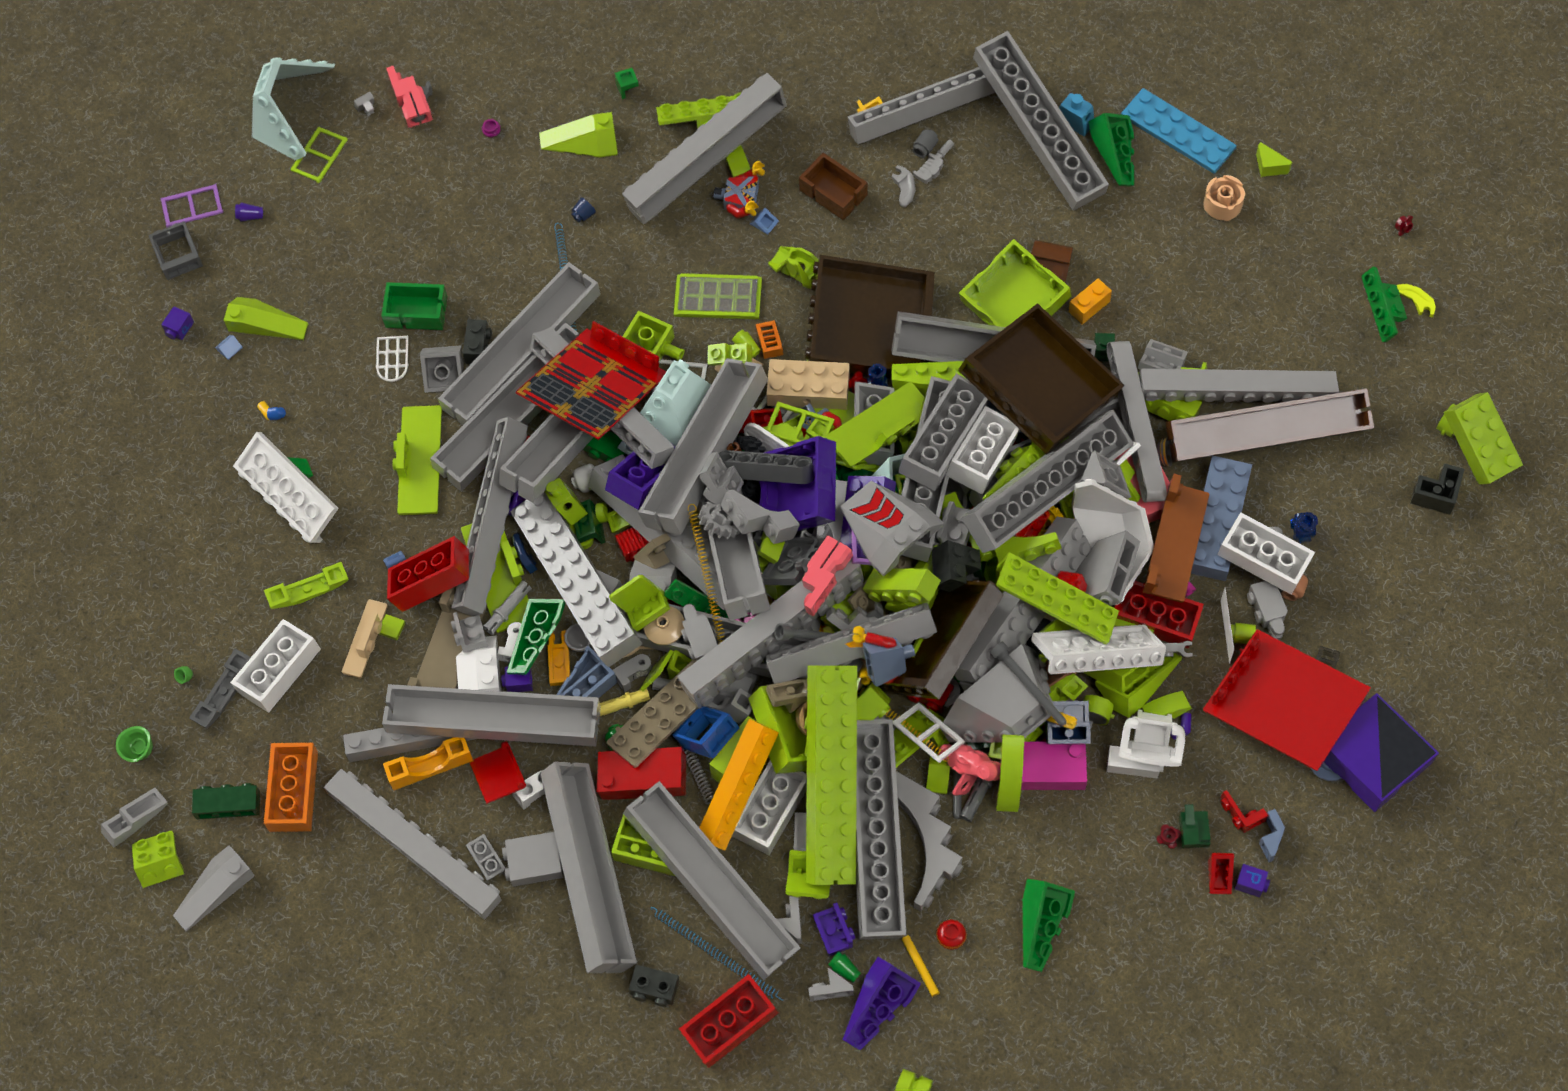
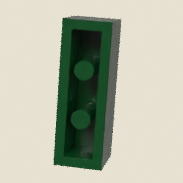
(226, 801)

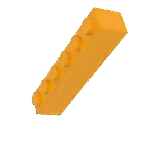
(737, 783)

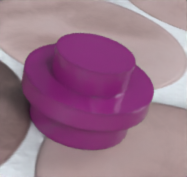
(491, 128)

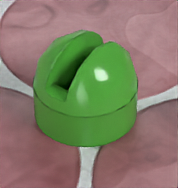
(180, 672)

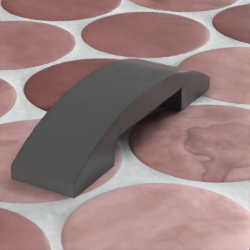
(208, 711)

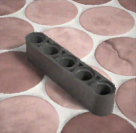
(770, 466)

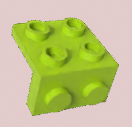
(641, 601)
(156, 859)
(796, 879)

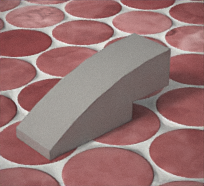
(133, 817)

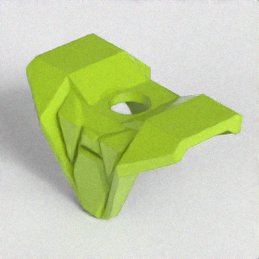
(788, 262)

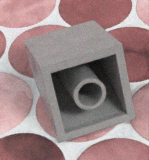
(661, 576)

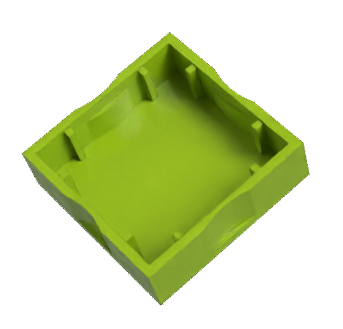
(1012, 287)
(790, 744)

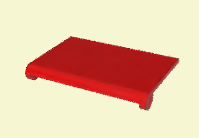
(498, 773)

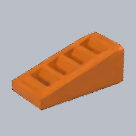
(770, 351)

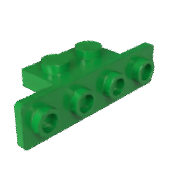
(1385, 303)
(687, 595)

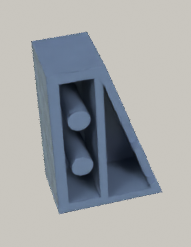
(589, 677)

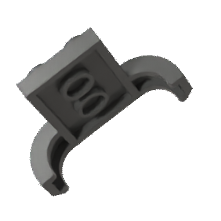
(784, 570)

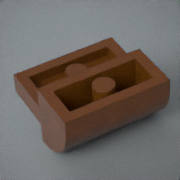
(1053, 257)

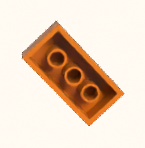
(290, 787)

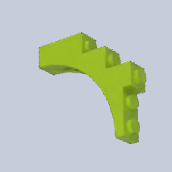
(1023, 547)

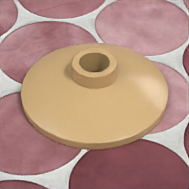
(666, 633)

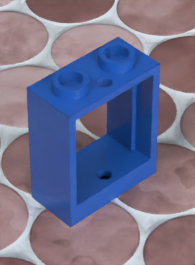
(715, 738)

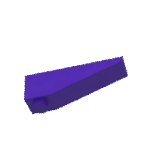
(880, 995)

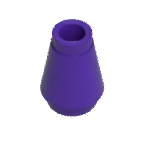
(248, 212)

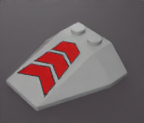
(887, 524)

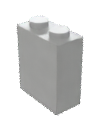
(532, 859)

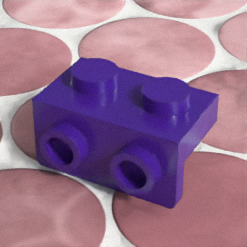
(833, 929)

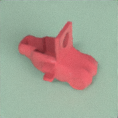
(971, 765)

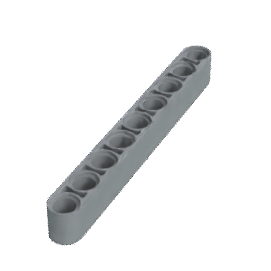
(1137, 422)

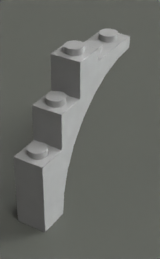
(940, 861)

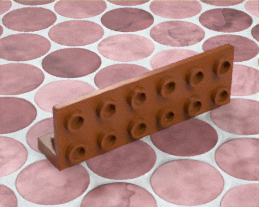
(1176, 541)

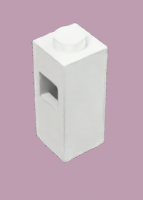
(1124, 766)

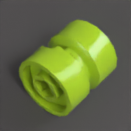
(909, 1082)

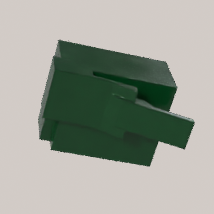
(1194, 828)

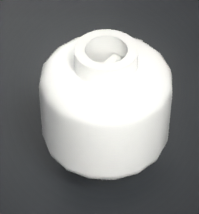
(581, 477)

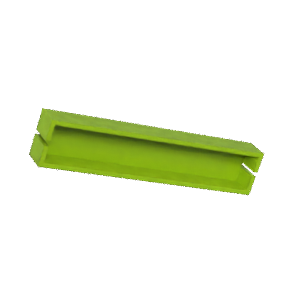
(831, 775)

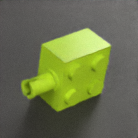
(653, 336)

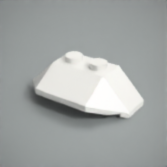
(480, 668)

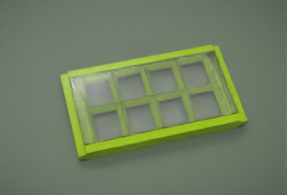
(718, 296)

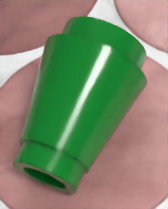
(844, 967)

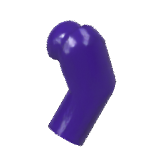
(1185, 723)

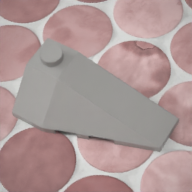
(217, 882)

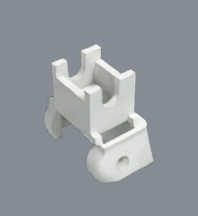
(1152, 740)

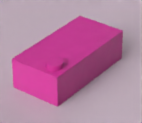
(1054, 766)

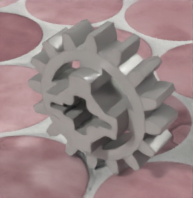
(717, 521)

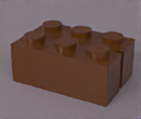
(833, 186)

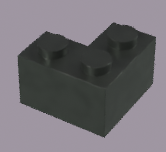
(1439, 493)
(953, 563)

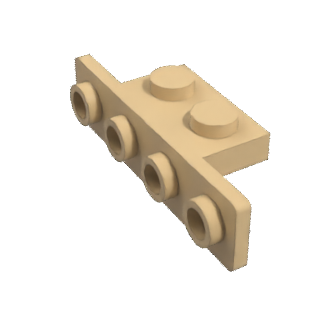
(364, 639)

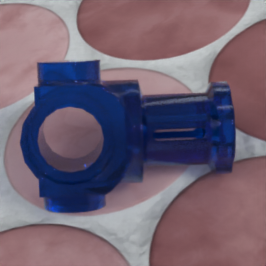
(877, 375)
(1304, 526)

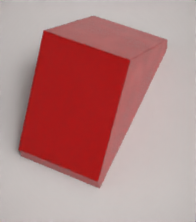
(1221, 873)

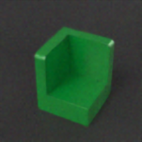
(625, 80)

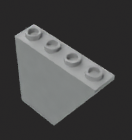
(1109, 567)

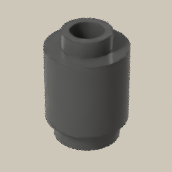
(925, 143)

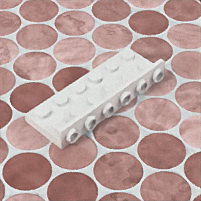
(285, 488)
(1078, 652)

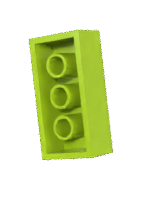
(1483, 438)

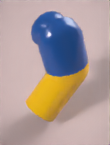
(271, 413)

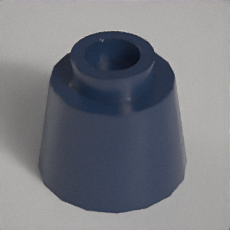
(582, 210)

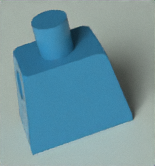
(1077, 113)

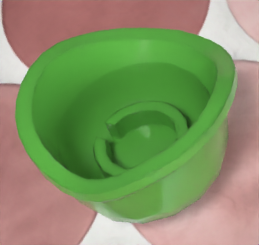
(134, 744)

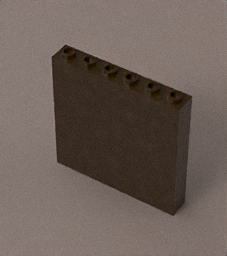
(858, 311)
(1041, 378)
(958, 622)

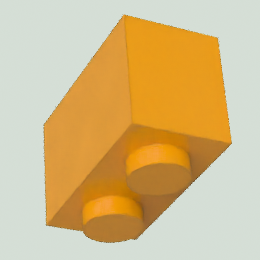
(1090, 301)

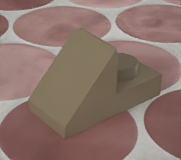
(653, 553)
(788, 693)

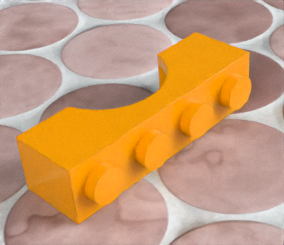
(407, 770)

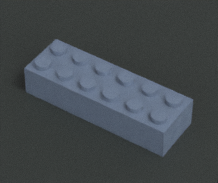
(1227, 489)

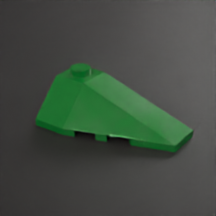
(1113, 139)
(536, 628)
(1042, 911)

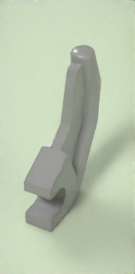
(906, 184)

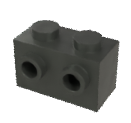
(476, 339)
(654, 985)

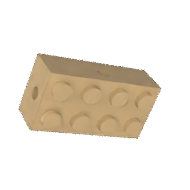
(808, 382)

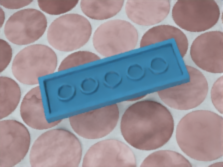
(1179, 131)

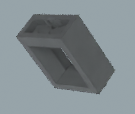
(179, 265)

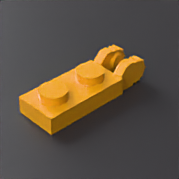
(558, 660)

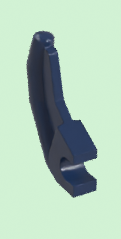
(526, 559)

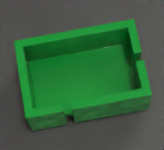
(414, 306)

